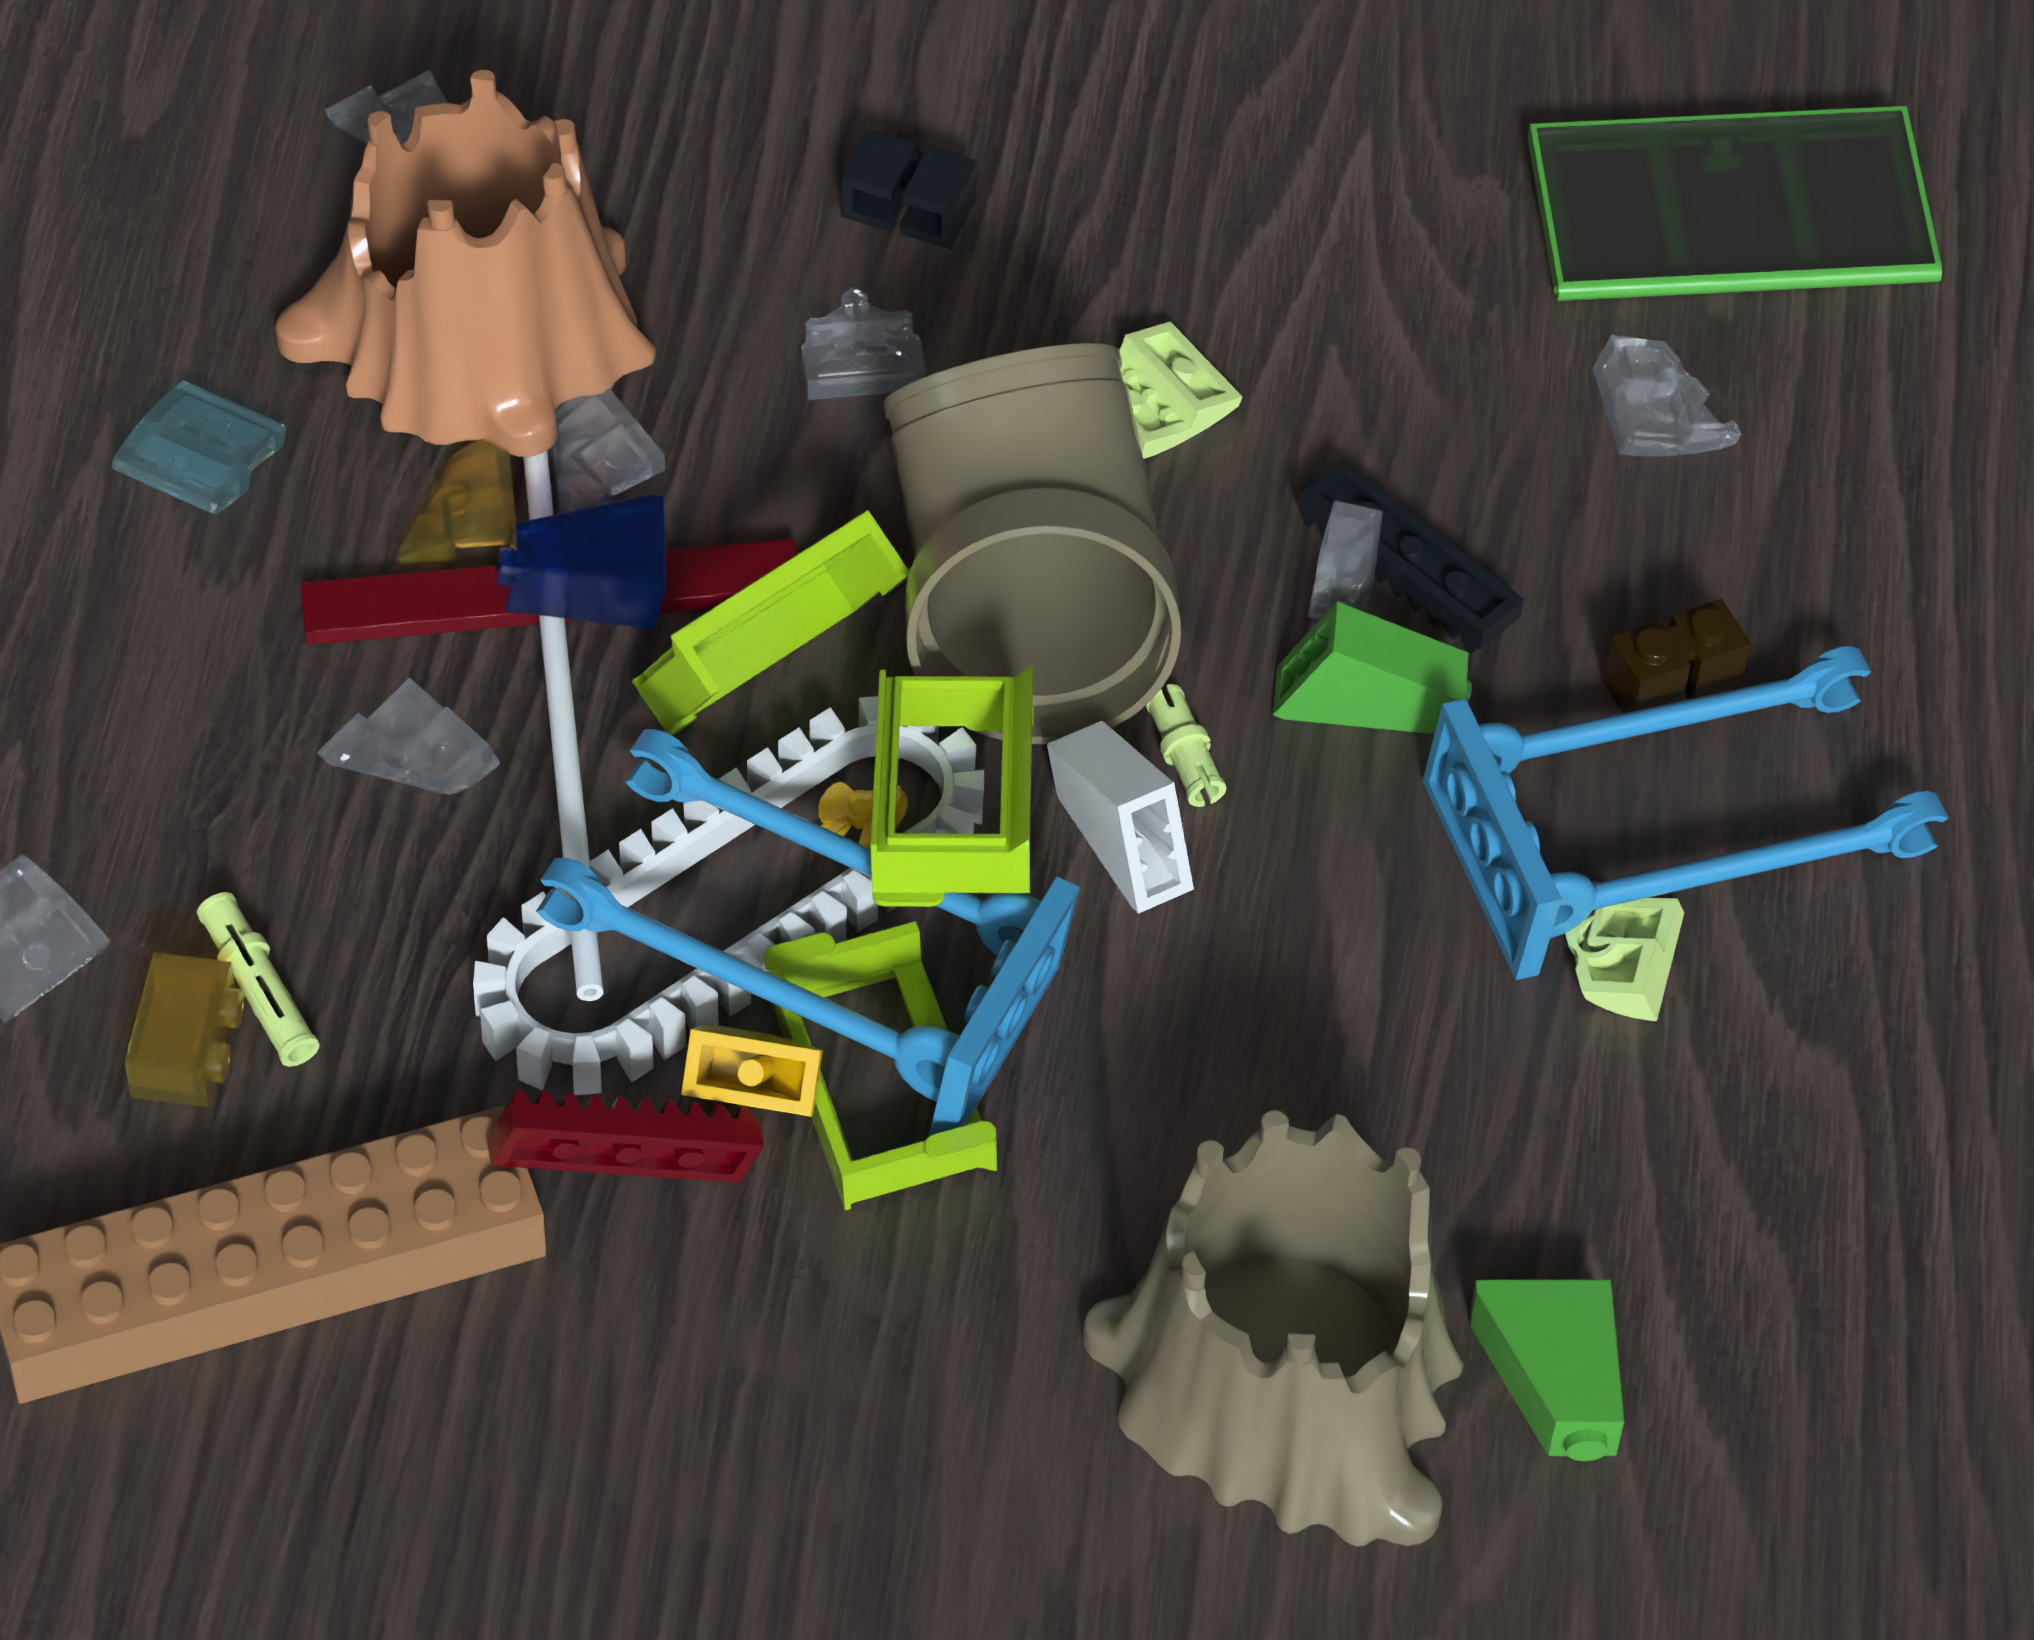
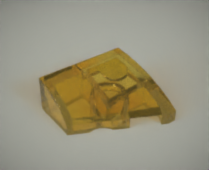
(465, 507)

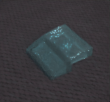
(199, 447)

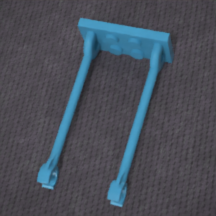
(1501, 852)
(994, 1014)

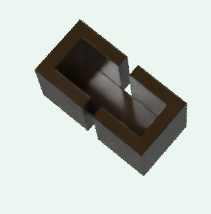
(1653, 661)

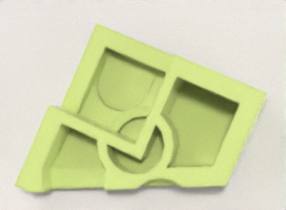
(1627, 955)

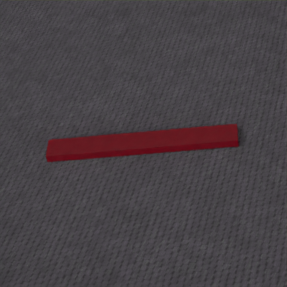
(473, 601)

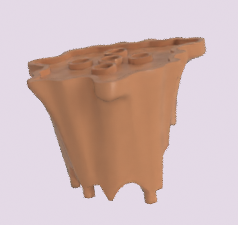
(472, 279)

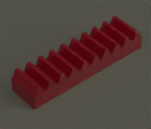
(625, 1140)

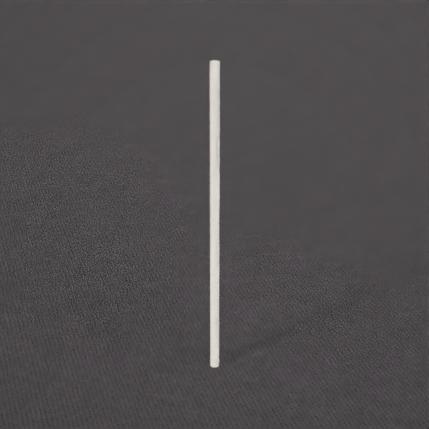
(564, 742)

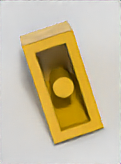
(751, 1069)

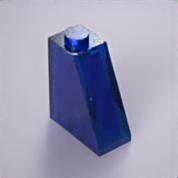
(589, 564)

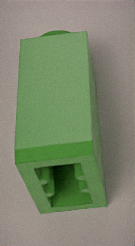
(1369, 675)
(1556, 1358)

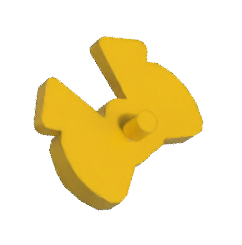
(844, 807)

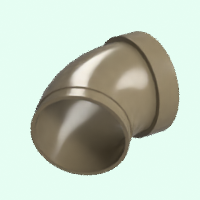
(1035, 534)

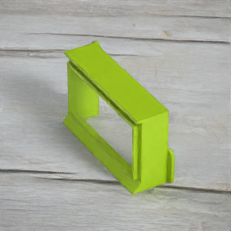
(770, 620)
(925, 866)
(838, 967)

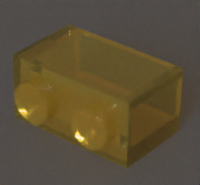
(183, 1030)

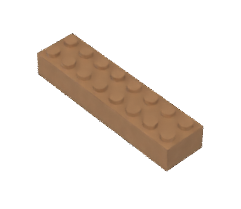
(262, 1255)

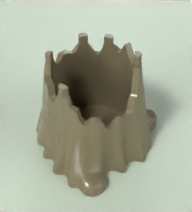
(1291, 1334)

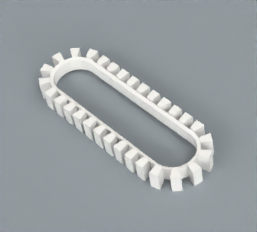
(677, 848)

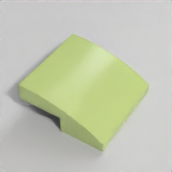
(1172, 388)

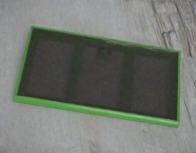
(1733, 203)

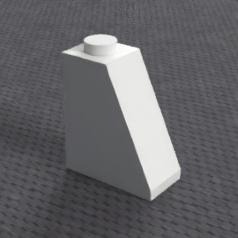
(1124, 813)

